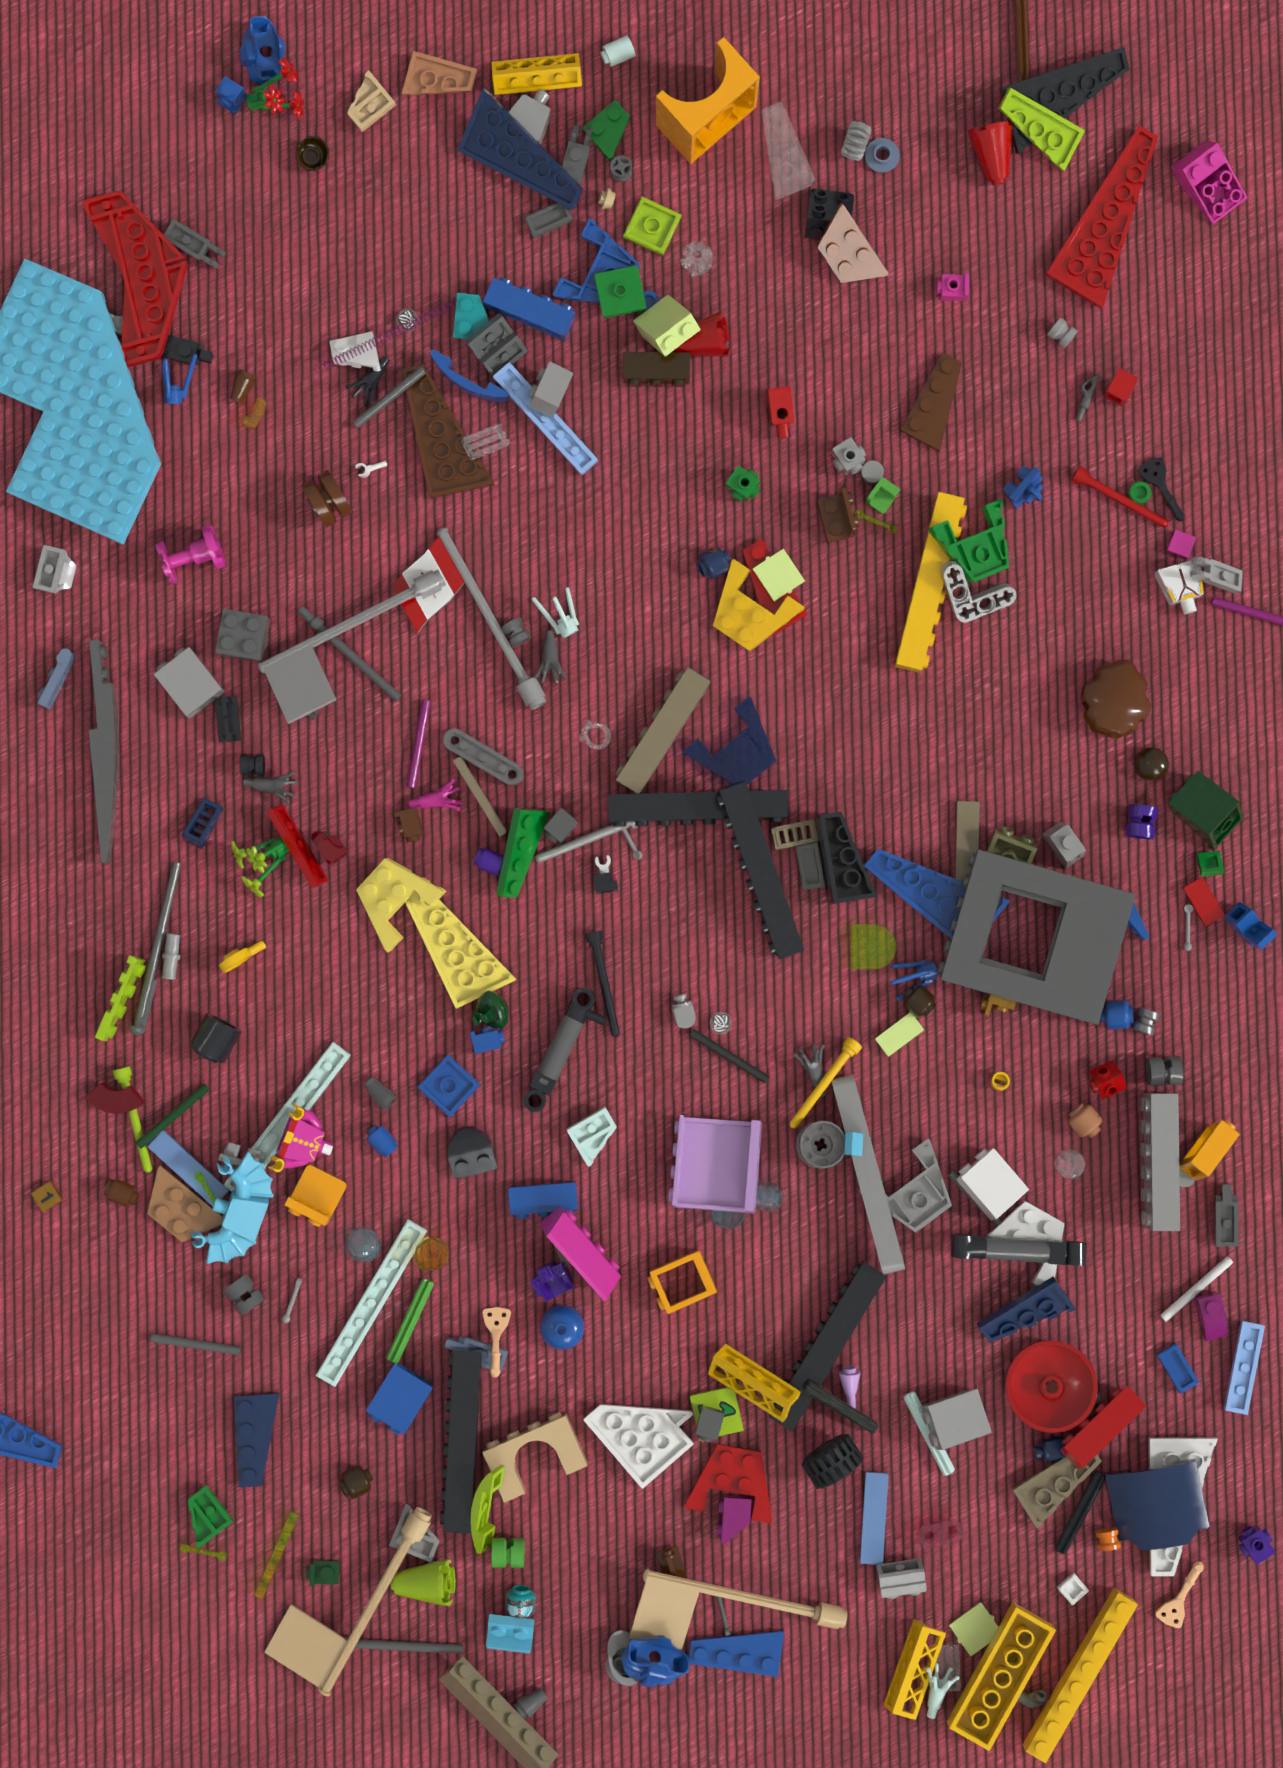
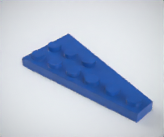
(924, 889)

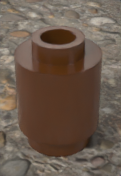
(121, 1192)

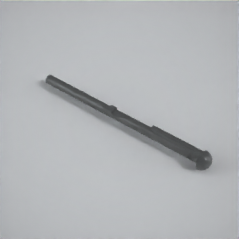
(150, 983)

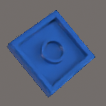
(449, 1085)

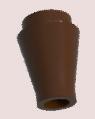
(242, 385)

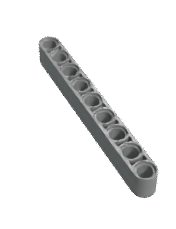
(869, 1177)

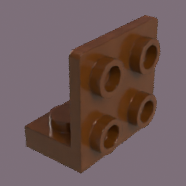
(837, 516)

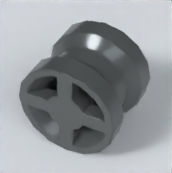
(621, 163)

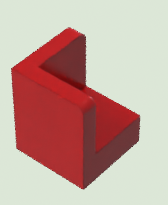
(1121, 387)

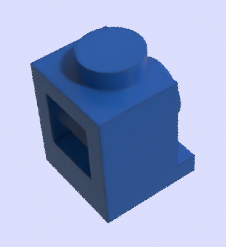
(230, 95)
(487, 1040)

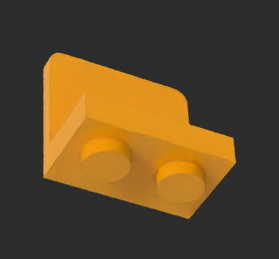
(316, 1196)

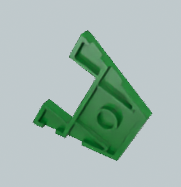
(981, 553)

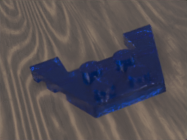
(744, 756)

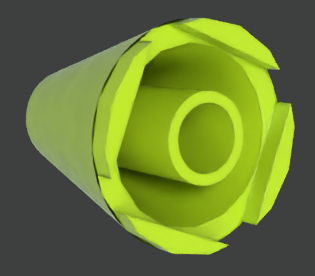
(426, 1582)

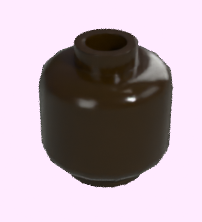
(919, 1001)
(355, 1482)

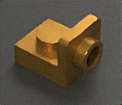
(1000, 1004)

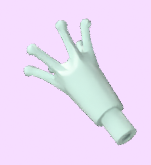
(937, 1690)

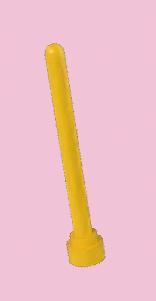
(849, 1048)

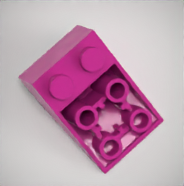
(1209, 180)

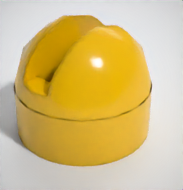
(1000, 1077)

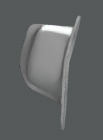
(614, 1666)

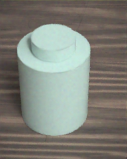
(617, 51)

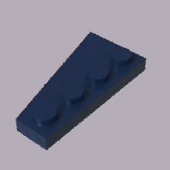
(1037, 1304)

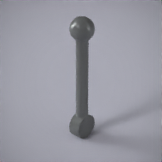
(726, 1628)

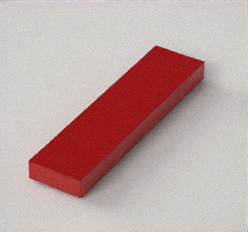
(297, 846)

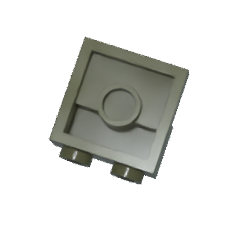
(1012, 846)

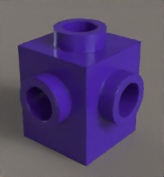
(1256, 1544)

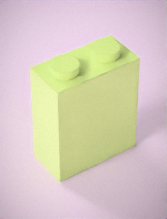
(666, 325)

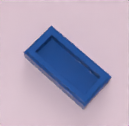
(1177, 1368)

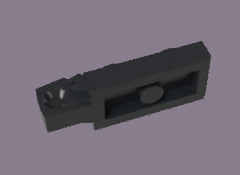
(183, 350)

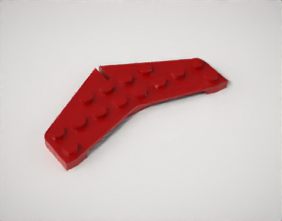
(149, 285)

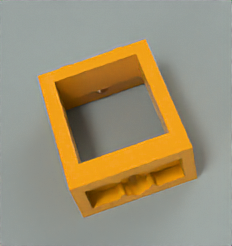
(1209, 1149)
(704, 1274)

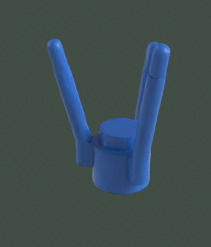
(172, 393)
(927, 971)

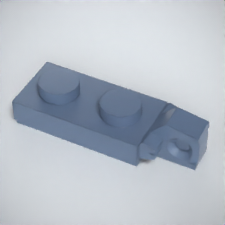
(469, 1342)

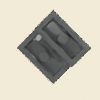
(496, 345)

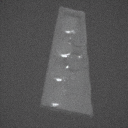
(786, 157)

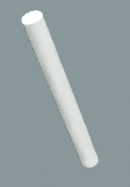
(1197, 1288)

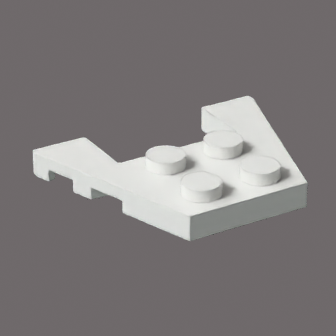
(1031, 1223)

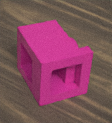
(947, 293)

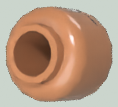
(1085, 1120)

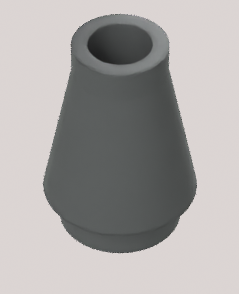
(380, 1094)
(530, 1703)

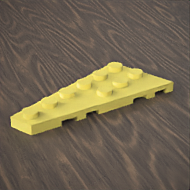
(459, 956)

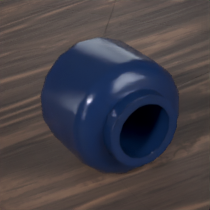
(713, 562)

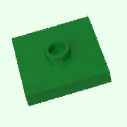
(620, 292)

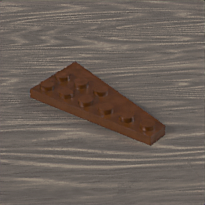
(439, 442)

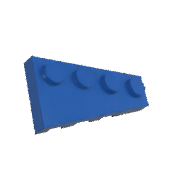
(27, 1444)
(745, 1653)

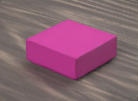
(1181, 544)

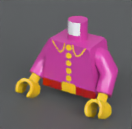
(300, 1141)

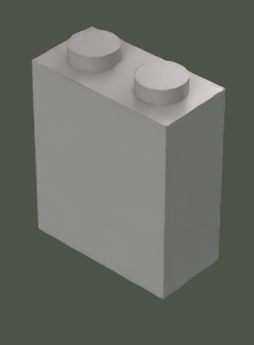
(188, 682)
(955, 1419)

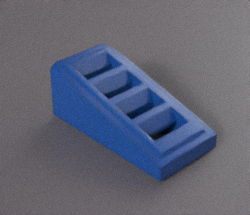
(1137, 925)

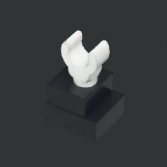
(603, 881)

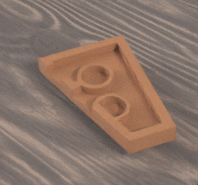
(437, 76)

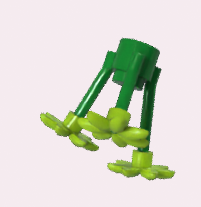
(275, 848)

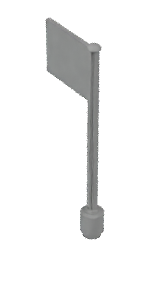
(297, 673)

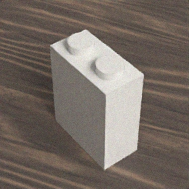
(991, 1183)

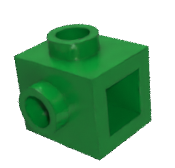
(739, 477)

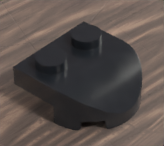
(470, 1152)

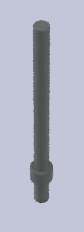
(318, 625)
(409, 1646)

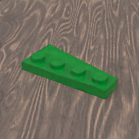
(521, 845)

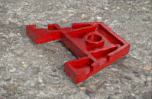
(733, 1471)

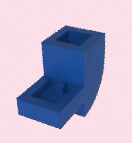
(1249, 926)

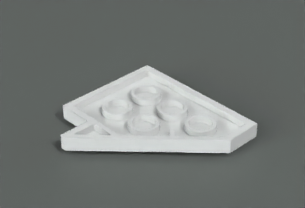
(641, 1437)

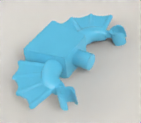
(241, 1213)

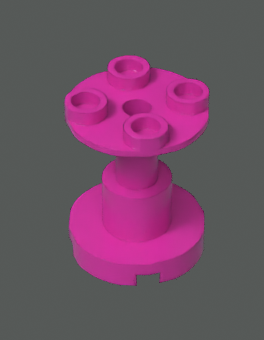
(199, 551)

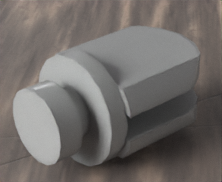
(683, 1011)

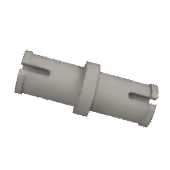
(171, 956)

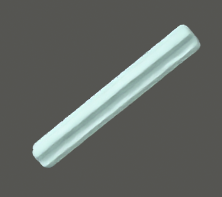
(940, 1455)

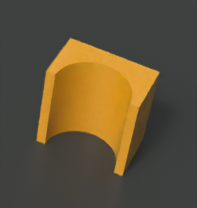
(700, 124)

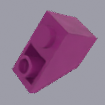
(735, 1515)

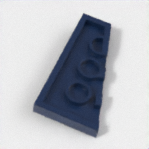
(254, 1428)

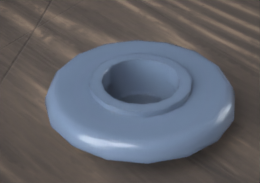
(882, 165)

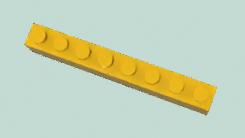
(928, 588)
(1079, 1675)

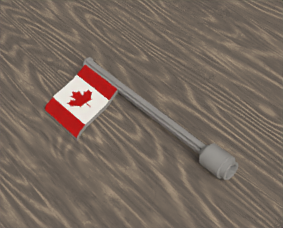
(446, 558)

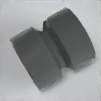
(1165, 1070)
(240, 1287)

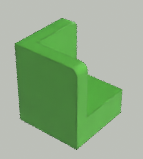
(882, 495)

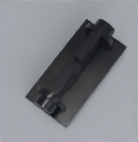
(227, 719)

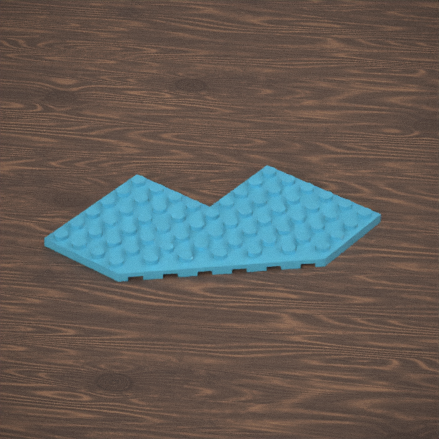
(92, 444)

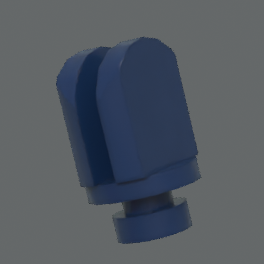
(1049, 1449)

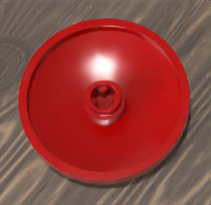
(1051, 1386)

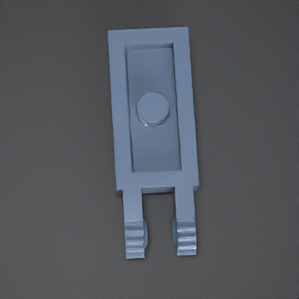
(56, 678)

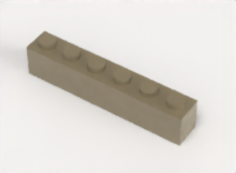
(663, 731)
(497, 1715)

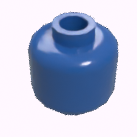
(1118, 1014)

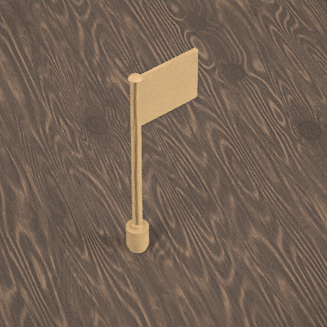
(670, 1602)
(317, 1650)

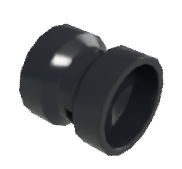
(252, 764)

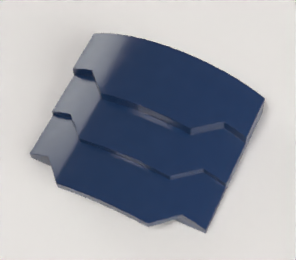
(1158, 1505)

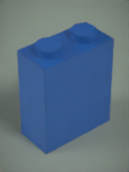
(399, 1398)

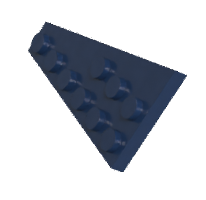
(507, 147)

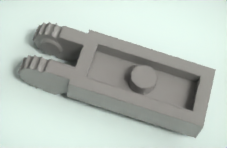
(1217, 574)

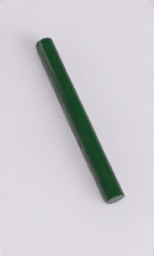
(172, 1116)

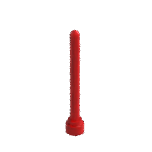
(1082, 477)

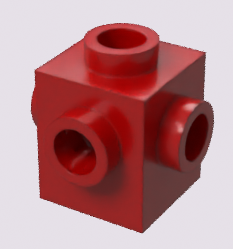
(1106, 1080)

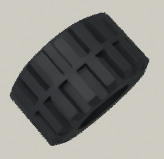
(832, 1461)

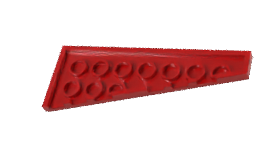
(1094, 246)

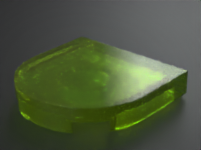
(871, 946)

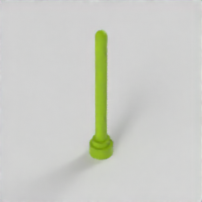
(123, 1077)

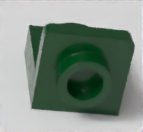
(323, 1572)

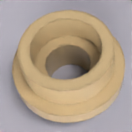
(606, 199)

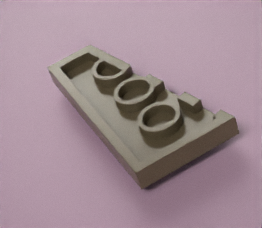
(1050, 1487)

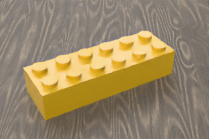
(1000, 1676)

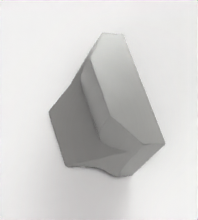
(54, 570)

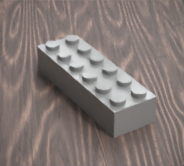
(1161, 1161)

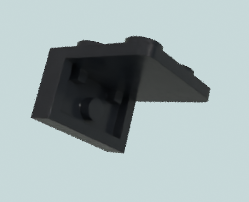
(822, 209)

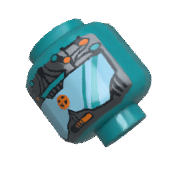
(520, 1602)

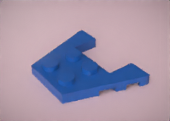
(609, 258)

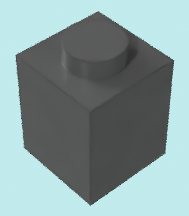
(560, 826)
(709, 1423)

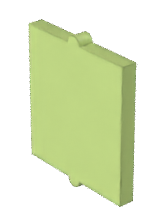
(778, 575)
(974, 1628)

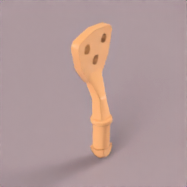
(496, 1331)
(1178, 1602)

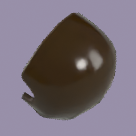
(312, 153)
(1151, 764)

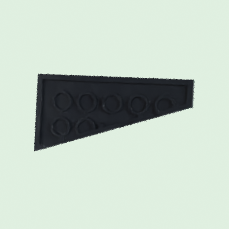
(1068, 86)

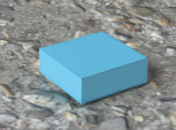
(853, 1144)

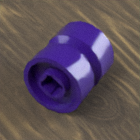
(1139, 829)

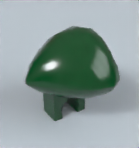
(491, 1010)

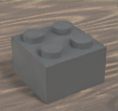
(242, 636)

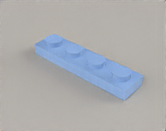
(1244, 1367)

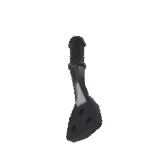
(1159, 481)

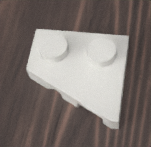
(368, 359)

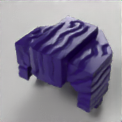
(552, 1280)

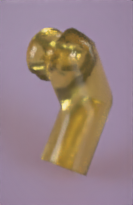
(257, 414)

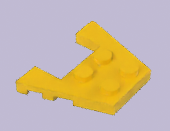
(744, 618)

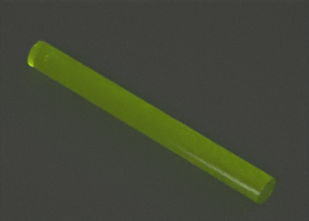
(277, 1553)

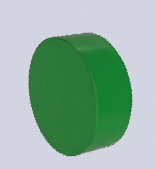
(1139, 492)

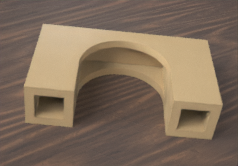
(556, 1432)

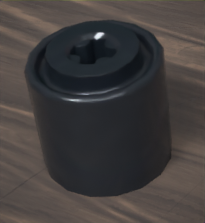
(215, 1038)

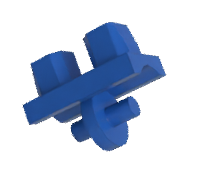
(1027, 490)

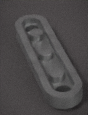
(483, 757)

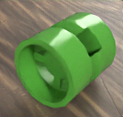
(508, 1552)

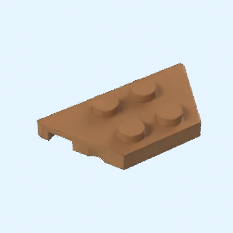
(179, 1207)

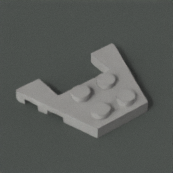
(924, 1195)

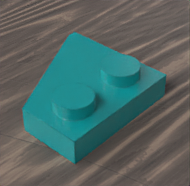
(468, 315)

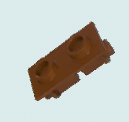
(671, 1562)

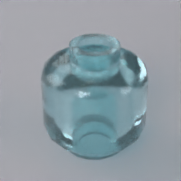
(768, 1196)

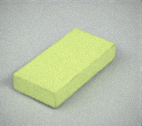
(899, 1034)

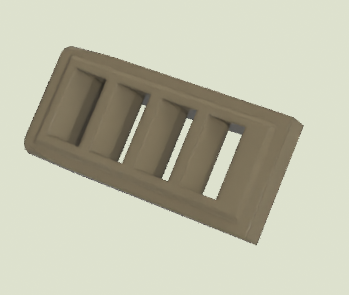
(776, 837)

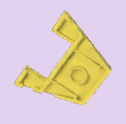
(387, 891)

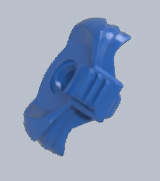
(260, 34)
(671, 1662)

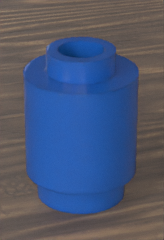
(381, 1140)

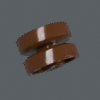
(325, 499)

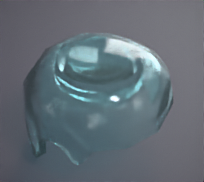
(727, 1219)
(363, 1245)

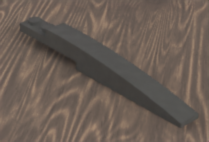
(104, 750)

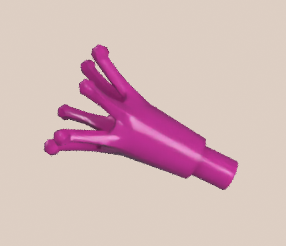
(437, 798)

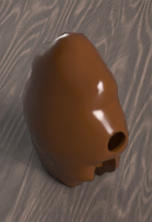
(1115, 700)

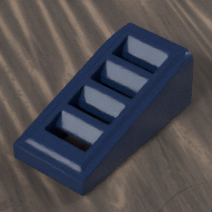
(200, 842)

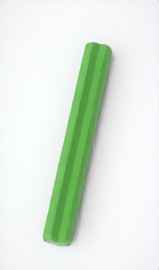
(410, 1320)

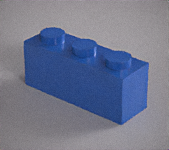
(542, 1199)

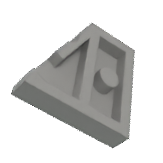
(423, 1549)

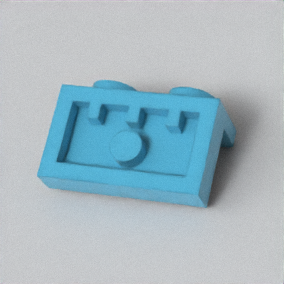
(510, 1633)

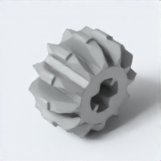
(856, 140)

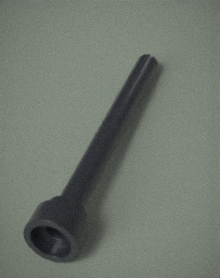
(594, 940)

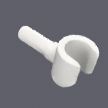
(369, 468)

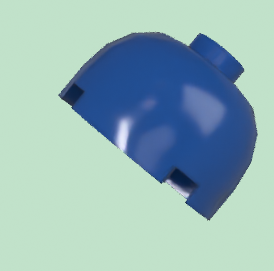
(562, 1327)

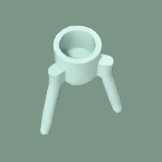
(566, 624)

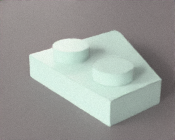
(592, 1133)

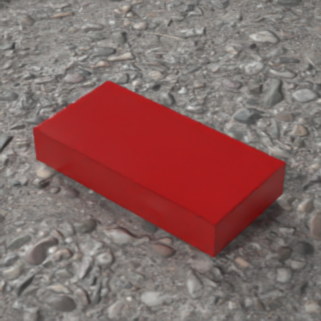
(1203, 901)

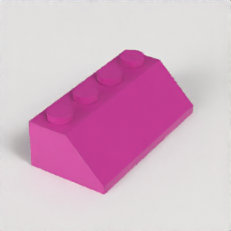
(581, 1252)

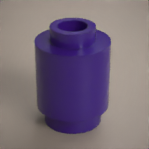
(489, 861)

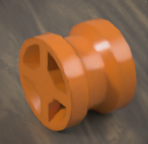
(1108, 1539)

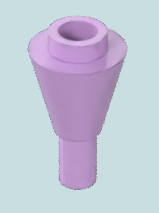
(850, 1378)

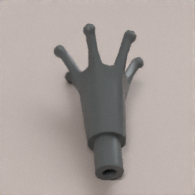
(550, 659)
(272, 785)
(814, 1066)

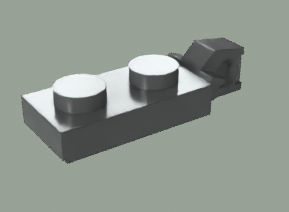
(1226, 1218)

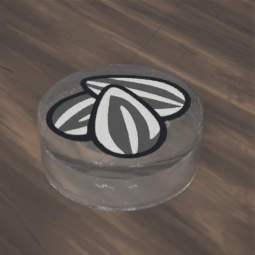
(406, 315)
(720, 1023)

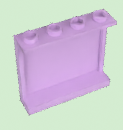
(716, 1164)

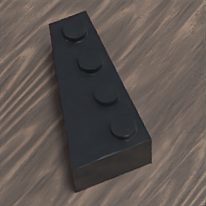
(841, 862)

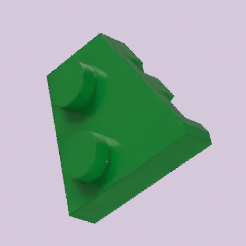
(608, 128)
(208, 1515)

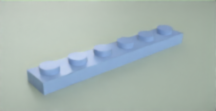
(553, 428)

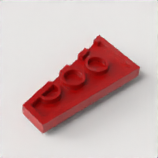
(755, 555)

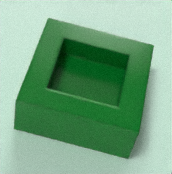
(1210, 863)

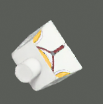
(1179, 586)

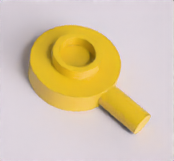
(238, 956)

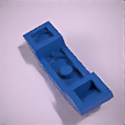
(491, 393)

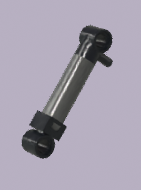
(561, 1047)
(1016, 1249)

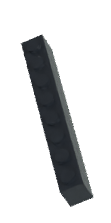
(688, 807)
(761, 870)
(831, 1336)
(462, 1439)

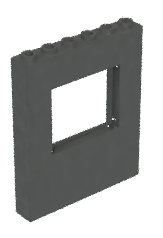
(1080, 952)

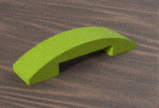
(481, 1529)

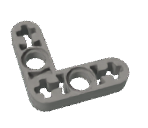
(966, 599)

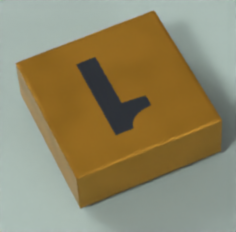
(46, 1196)

